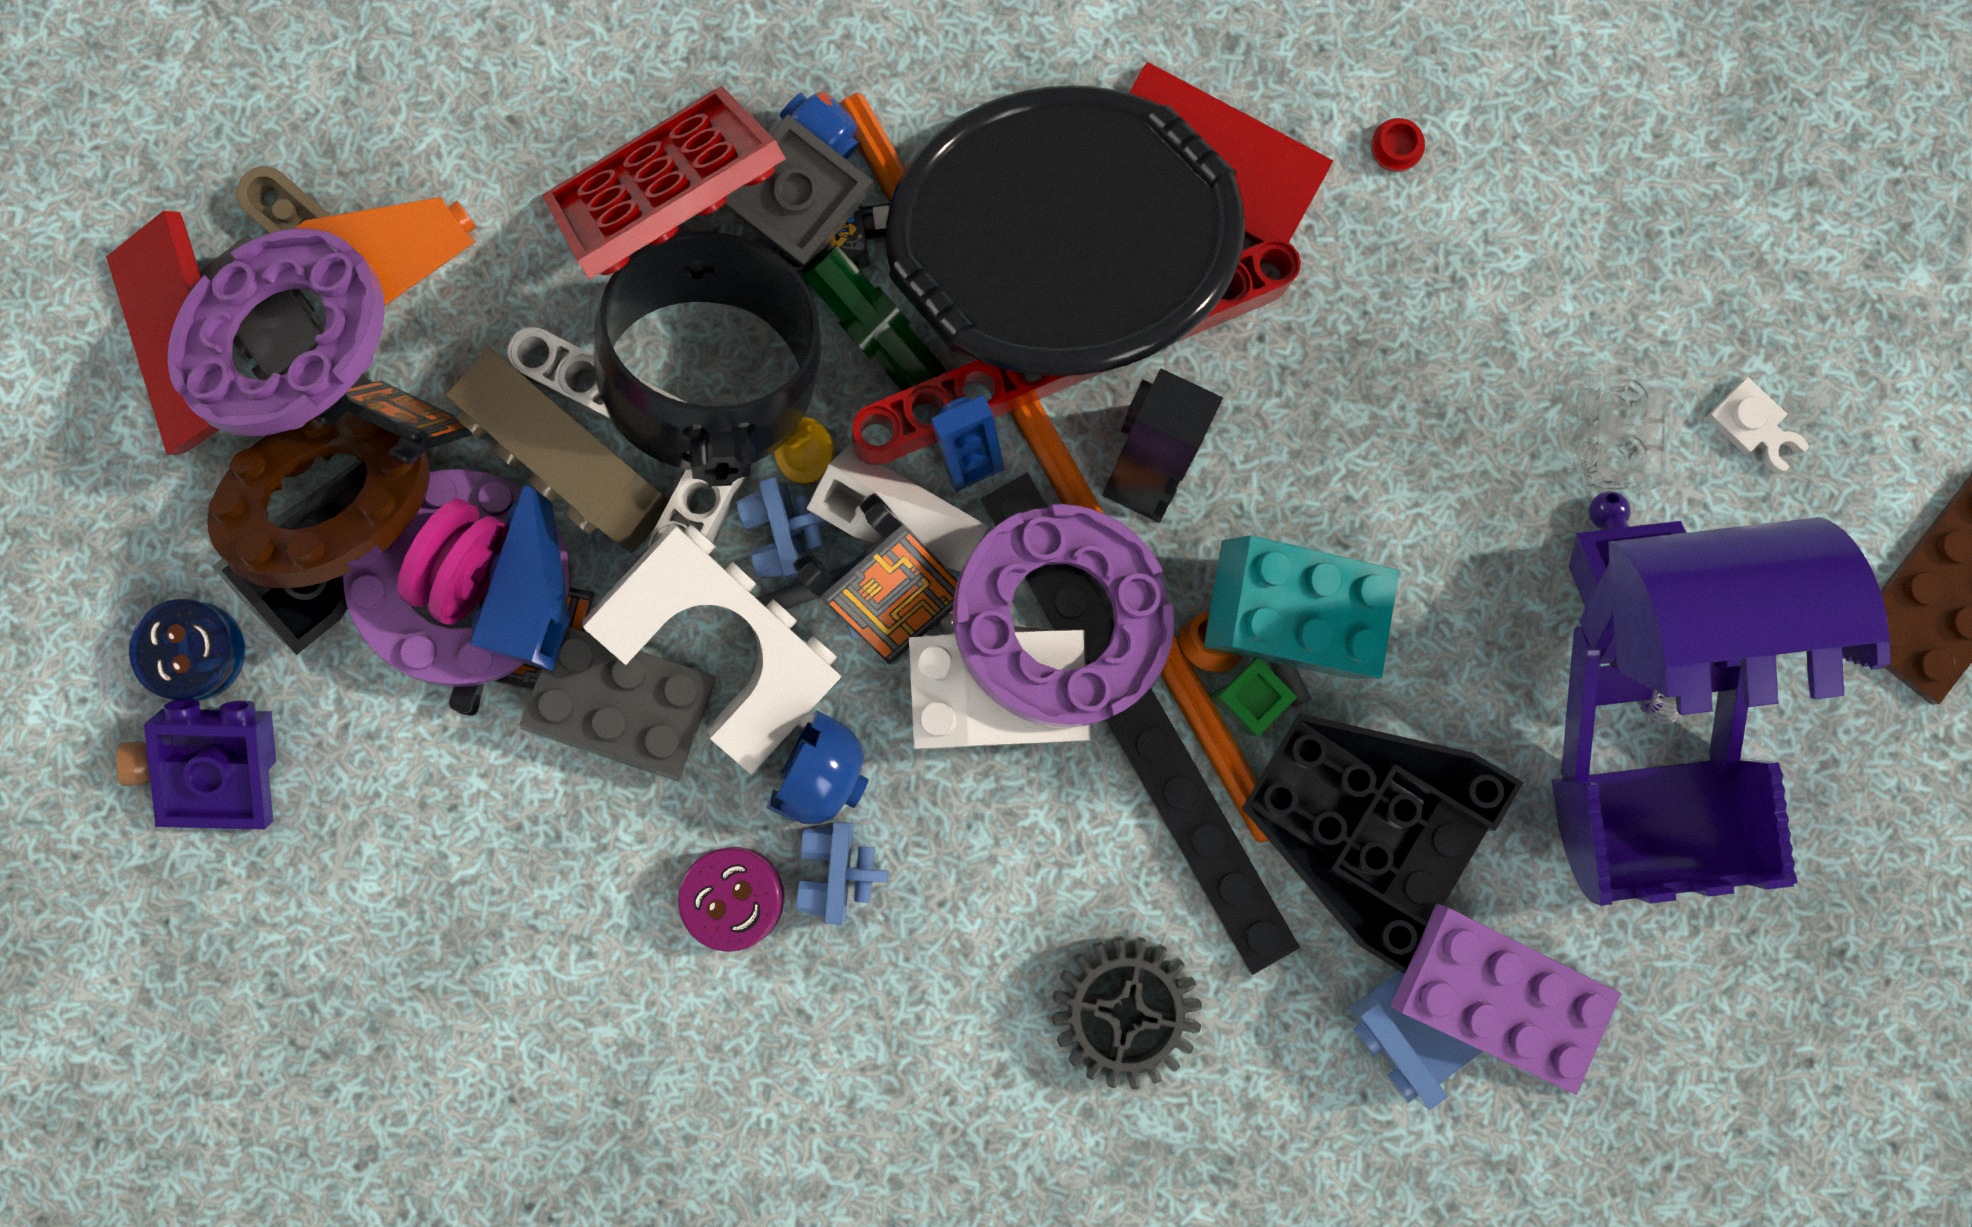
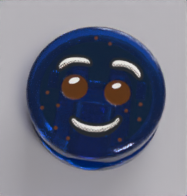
(186, 650)

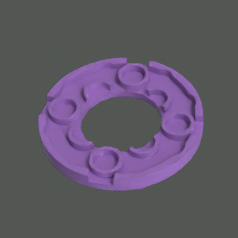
(211, 314)
(1116, 561)
(399, 632)

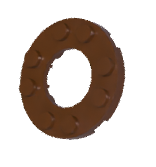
(318, 553)

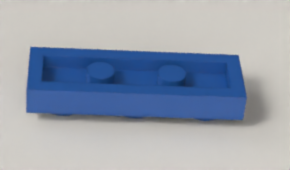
(968, 441)

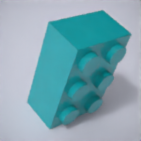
(1301, 608)

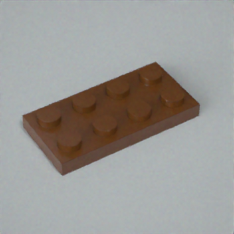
(1932, 604)

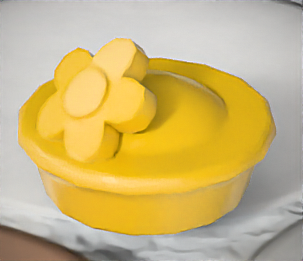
(806, 452)

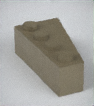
(557, 450)

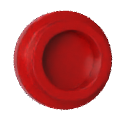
(1397, 145)

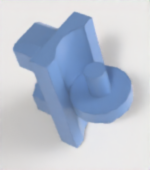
(774, 508)
(830, 897)

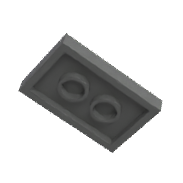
(623, 712)

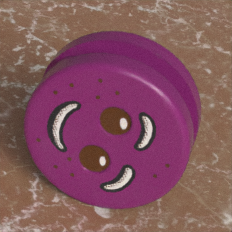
(731, 899)

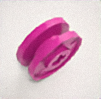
(451, 561)

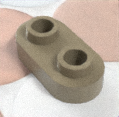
(290, 208)

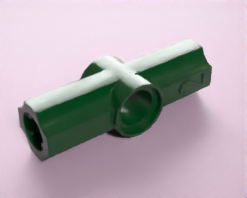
(872, 319)

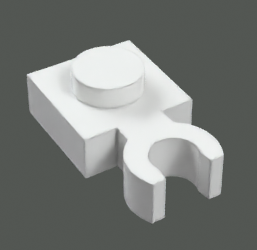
(1751, 420)

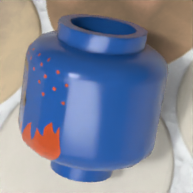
(826, 120)

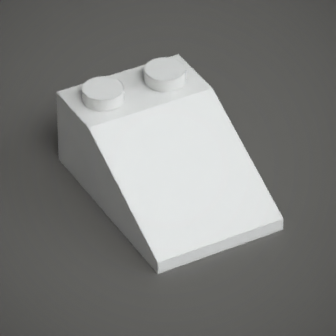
(957, 713)

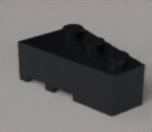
(1163, 438)

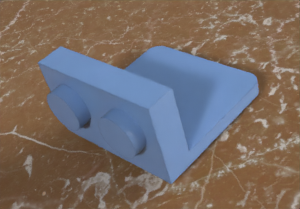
(1414, 1050)

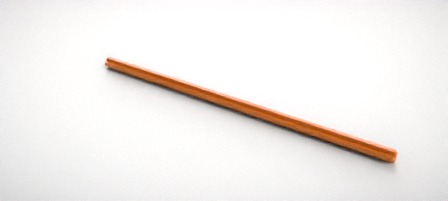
(1074, 490)

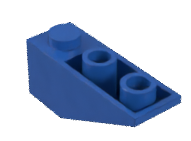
(527, 594)

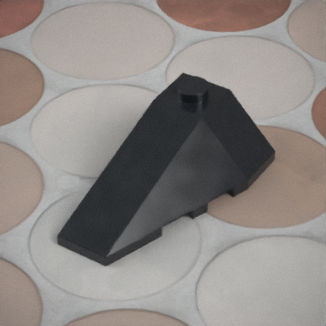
(304, 612)

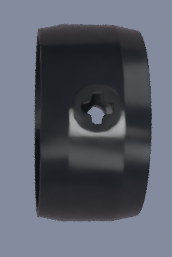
(734, 275)

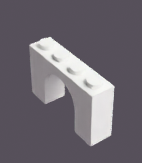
(681, 575)

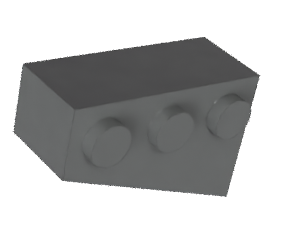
(276, 327)

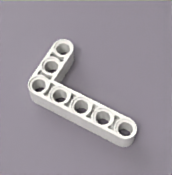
(559, 376)

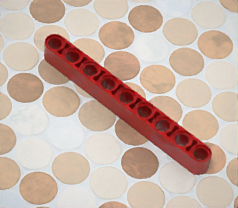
(1008, 392)

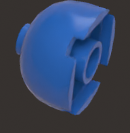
(820, 773)

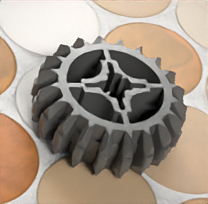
(1173, 1021)

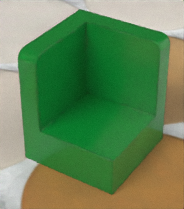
(1254, 697)

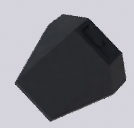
(1377, 824)

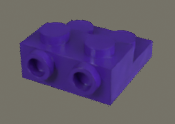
(211, 765)

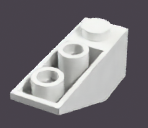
(937, 524)

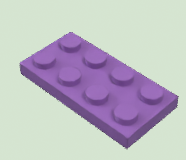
(1505, 999)

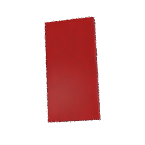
(1271, 169)
(152, 280)

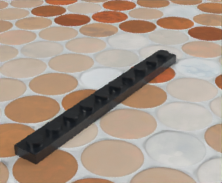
(1161, 761)

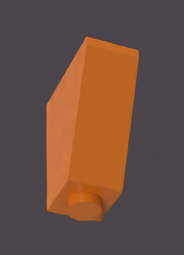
(403, 239)

